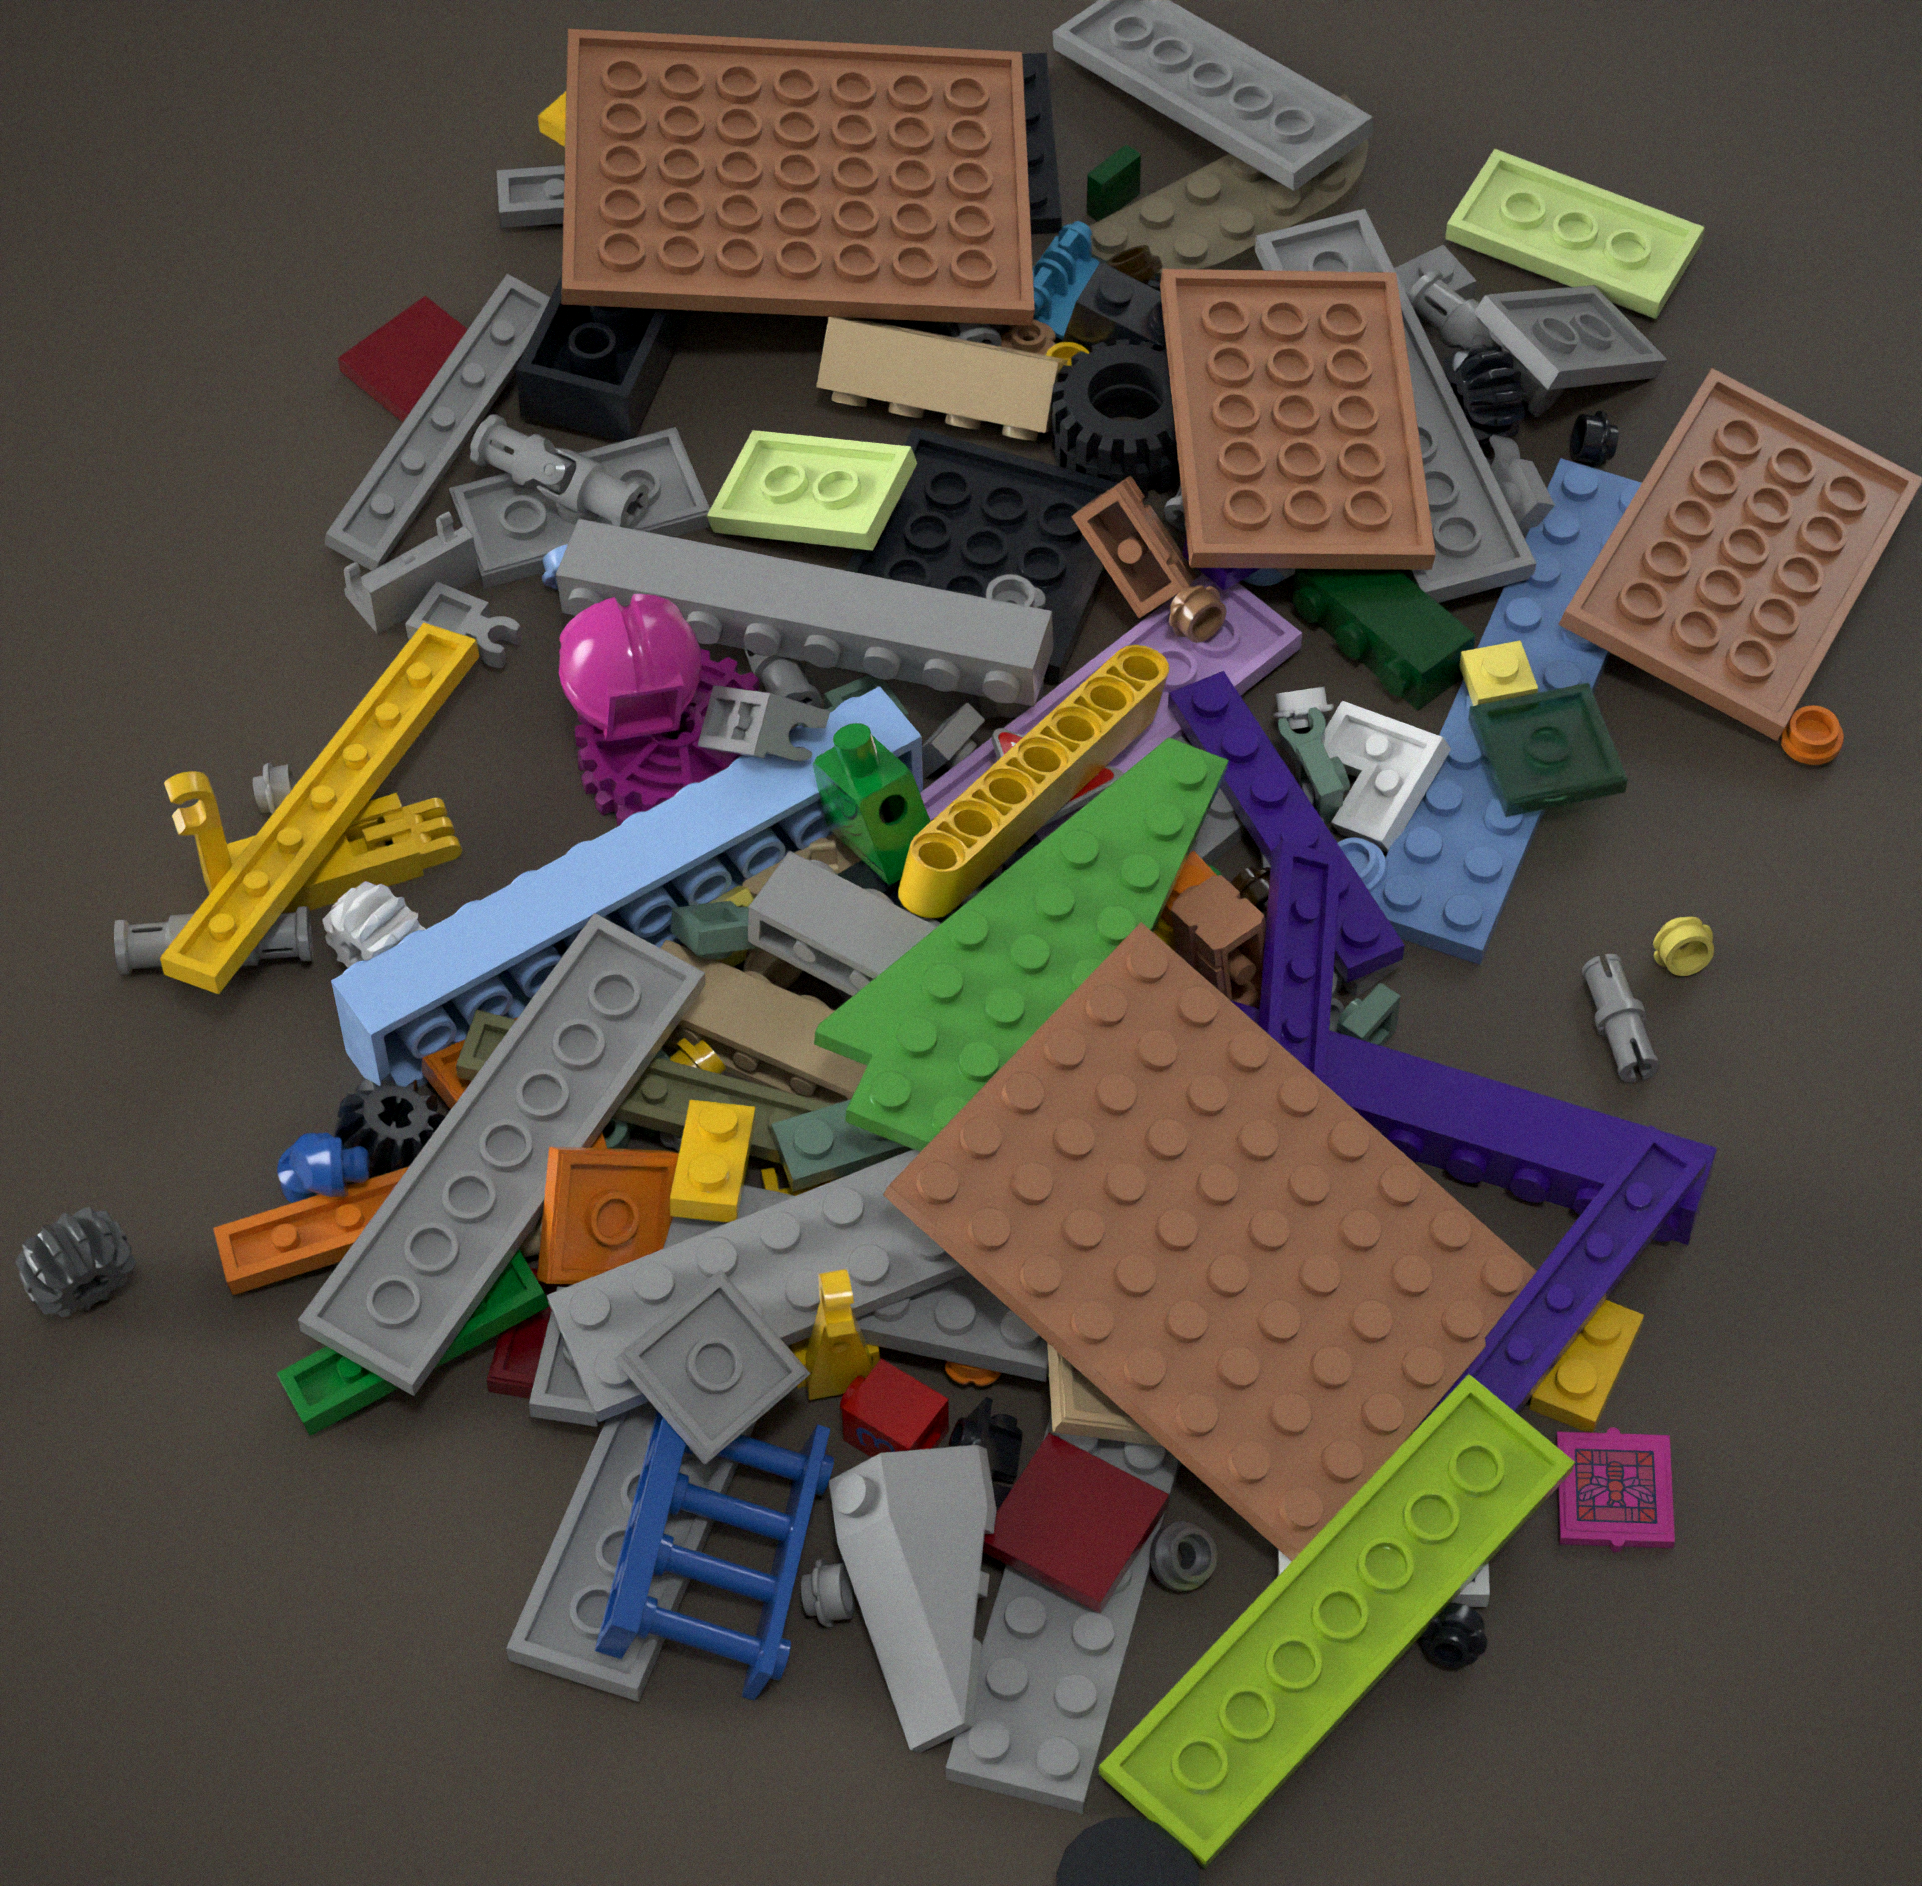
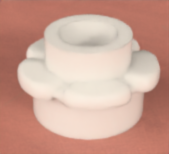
(1295, 705)

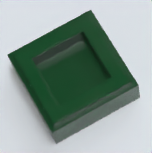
(1113, 183)

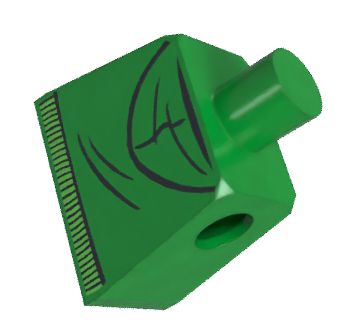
(856, 784)

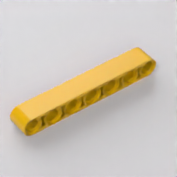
(1032, 781)

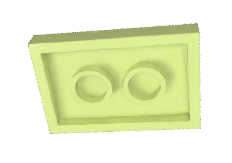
(812, 490)

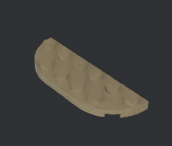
(1220, 209)

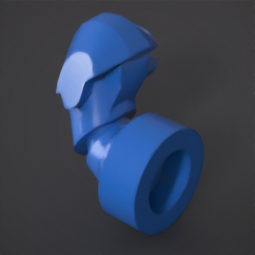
(321, 1166)

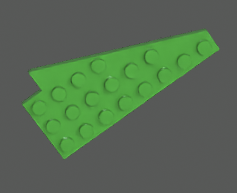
(1019, 948)

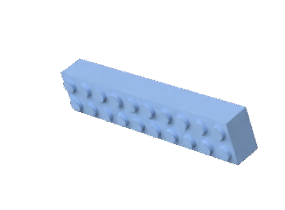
(657, 860)

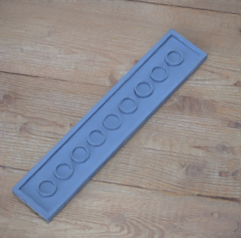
(1459, 849)

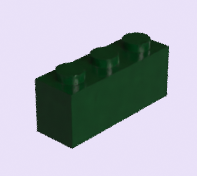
(1386, 627)

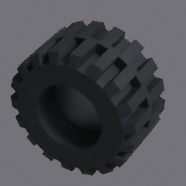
(1110, 385)

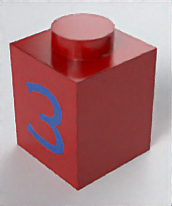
(892, 1412)

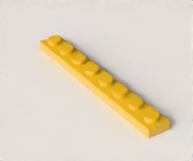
(319, 809)

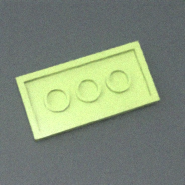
(1575, 232)

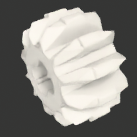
(368, 923)

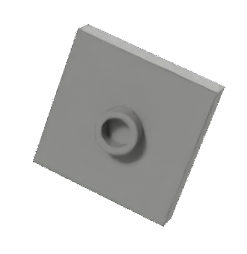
(712, 1366)

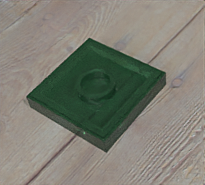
(1547, 749)

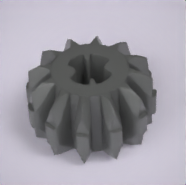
(75, 1262)

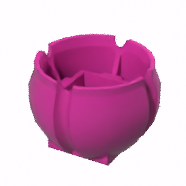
(630, 666)

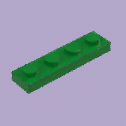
(332, 1386)

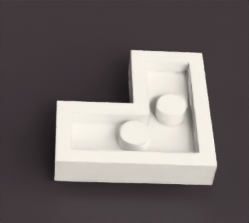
(1392, 769)

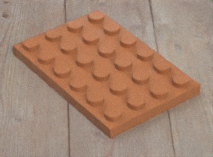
(1295, 420)
(1742, 553)

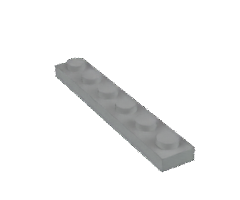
(438, 426)

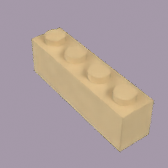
(939, 374)
(763, 1032)

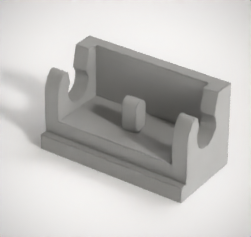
(400, 585)
(756, 723)

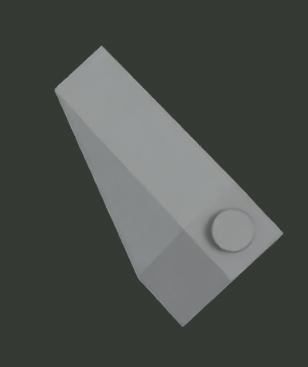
(914, 1558)

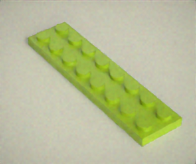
(1335, 1620)

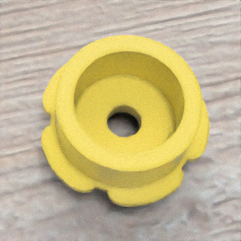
(1684, 946)

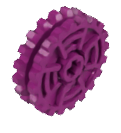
(652, 768)

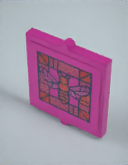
(1616, 1490)

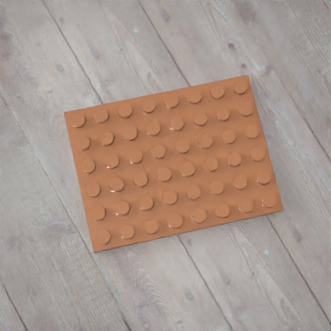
(796, 178)
(1214, 1240)

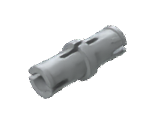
(1620, 1018)

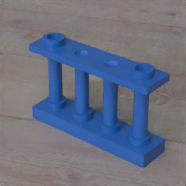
(651, 1552)

